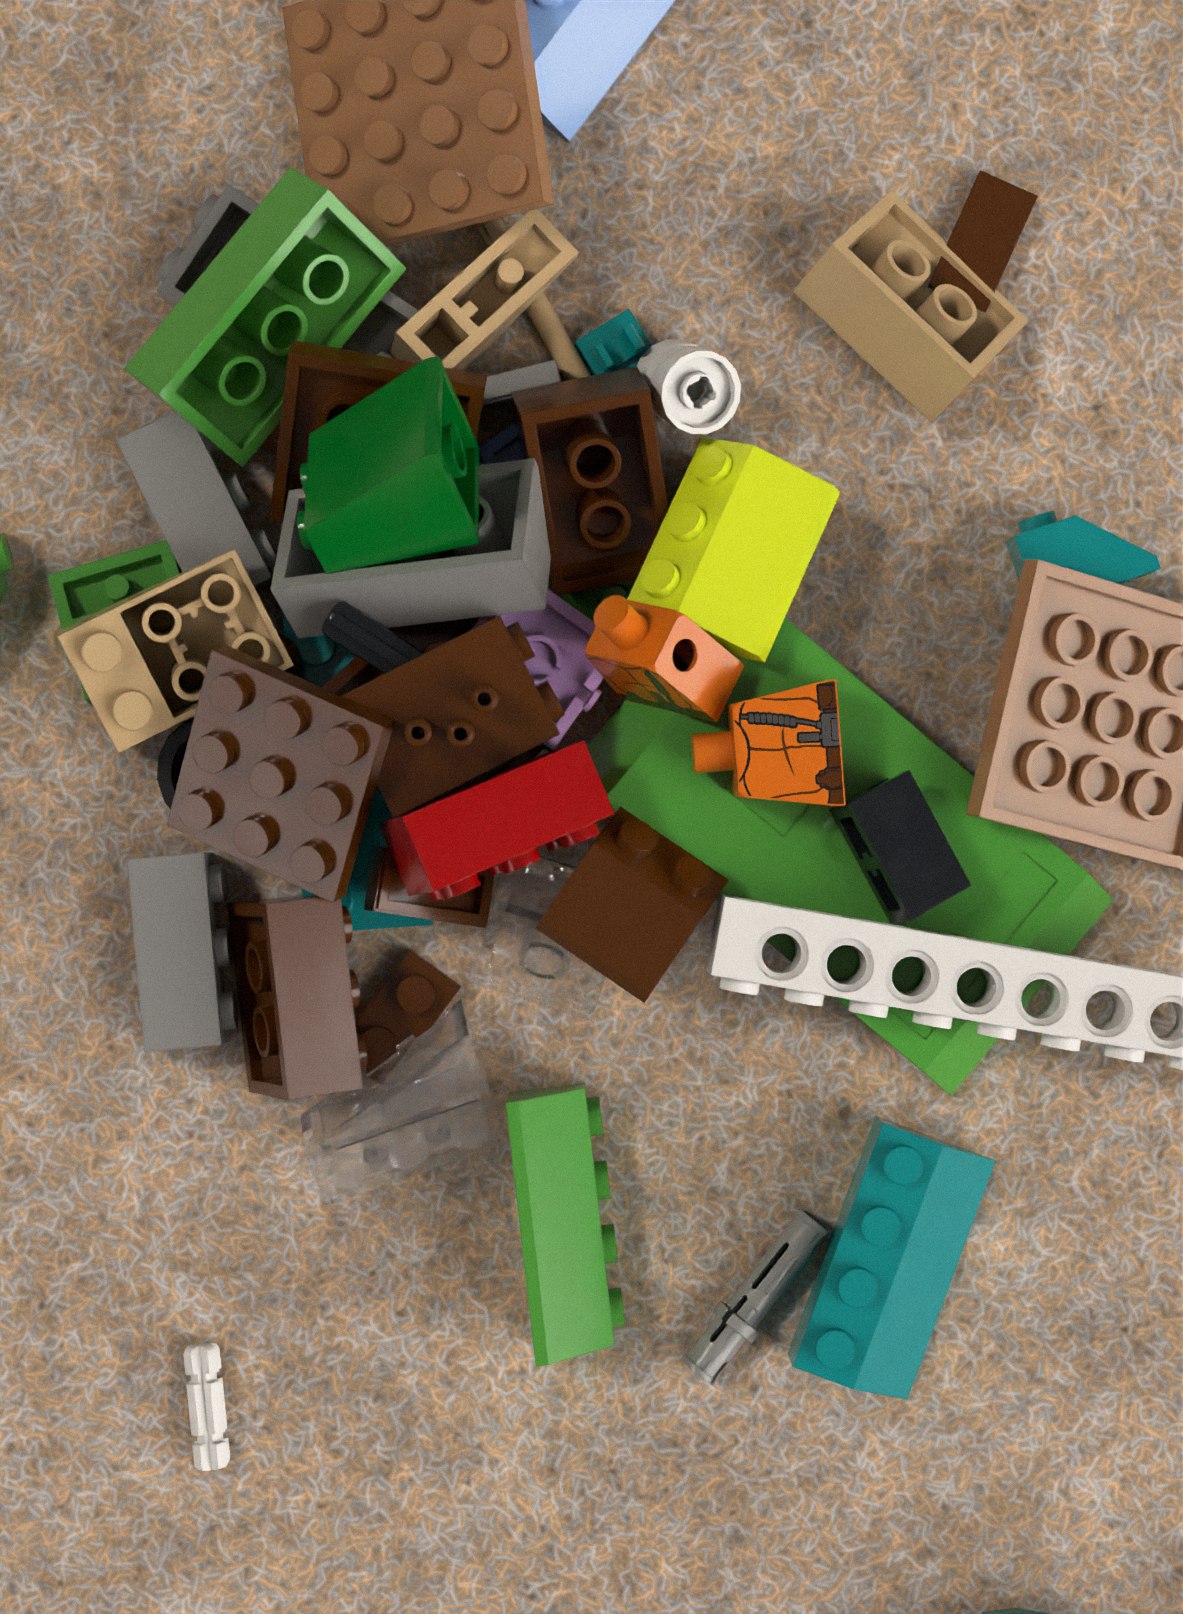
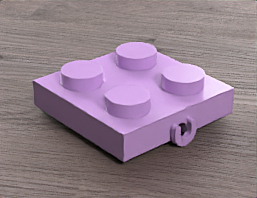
(559, 645)

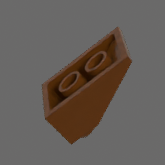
(595, 474)

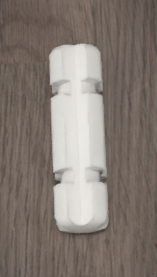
(206, 1406)

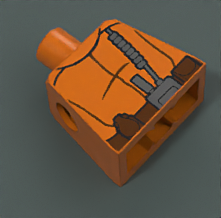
(641, 654)
(780, 746)

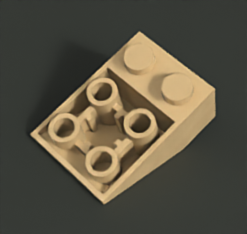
(151, 650)

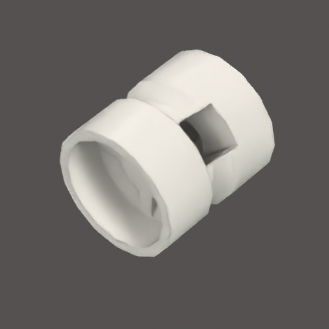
(679, 375)

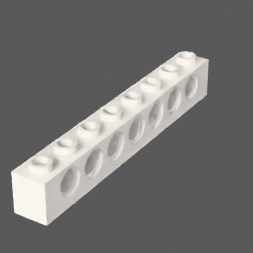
(746, 925)

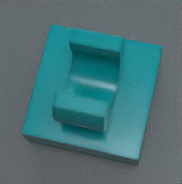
(614, 344)

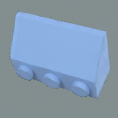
(583, 51)

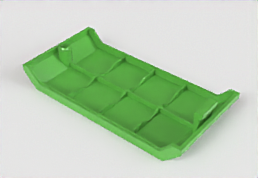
(797, 857)

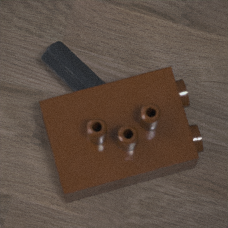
(451, 707)

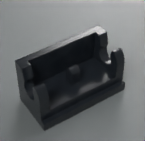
(900, 848)

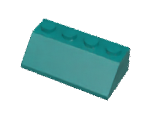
(890, 1260)

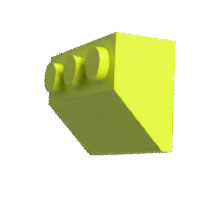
(736, 544)

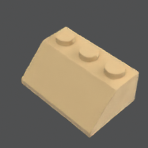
(879, 301)

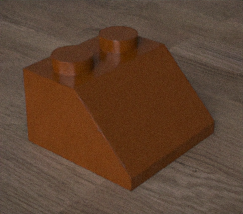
(631, 904)

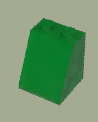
(392, 475)

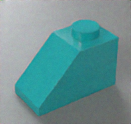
(1079, 547)

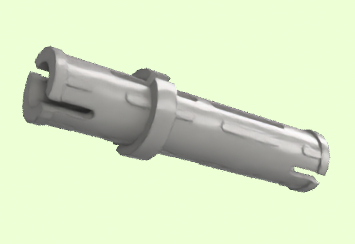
(755, 1297)

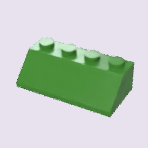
(287, 274)
(561, 1221)

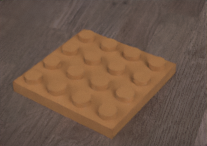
(419, 111)
(1088, 718)

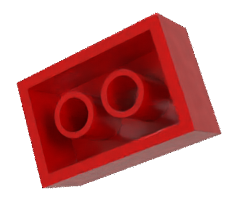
(498, 823)

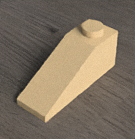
(486, 295)

